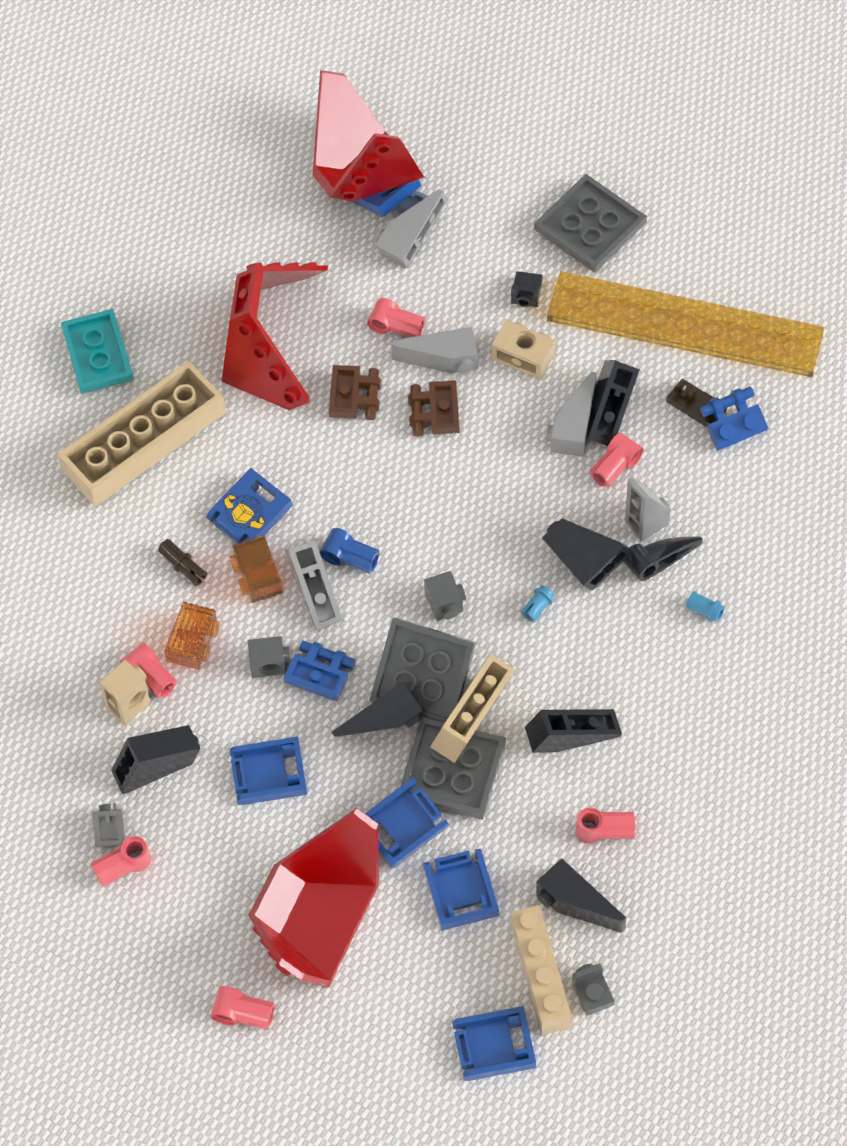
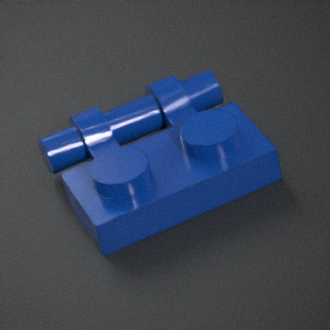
(738, 426)
(318, 677)

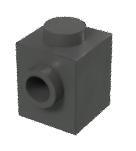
(444, 595)

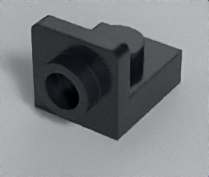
(526, 289)

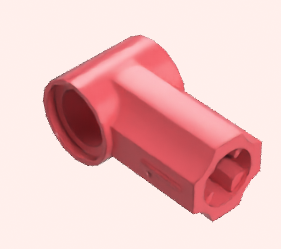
(389, 317)
(620, 454)
(158, 678)
(608, 825)
(119, 863)
(233, 1007)

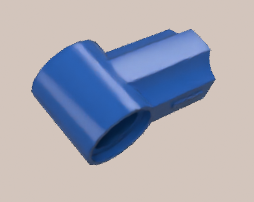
(342, 548)

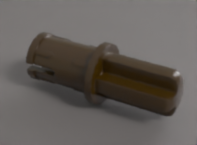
(182, 562)

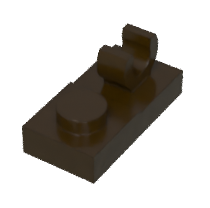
(689, 400)

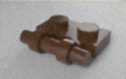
(345, 392)
(443, 407)

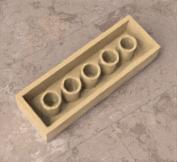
(141, 433)

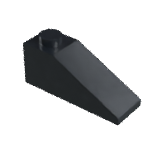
(610, 400)
(390, 711)
(571, 729)
(575, 897)

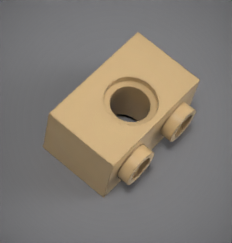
(529, 360)
(125, 691)

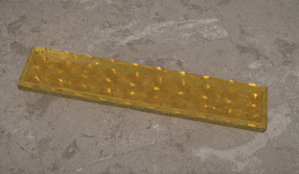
(686, 324)

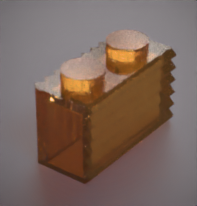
(256, 568)
(191, 636)

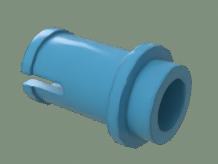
(539, 601)
(705, 606)

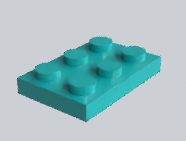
(97, 351)

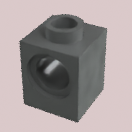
(268, 656)

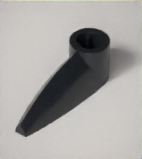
(657, 556)

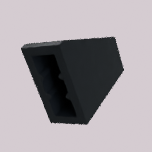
(585, 552)
(154, 757)

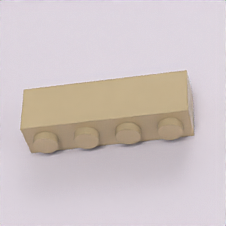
(472, 708)
(540, 970)

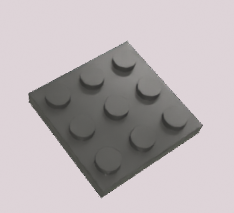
(590, 223)
(428, 662)
(456, 786)

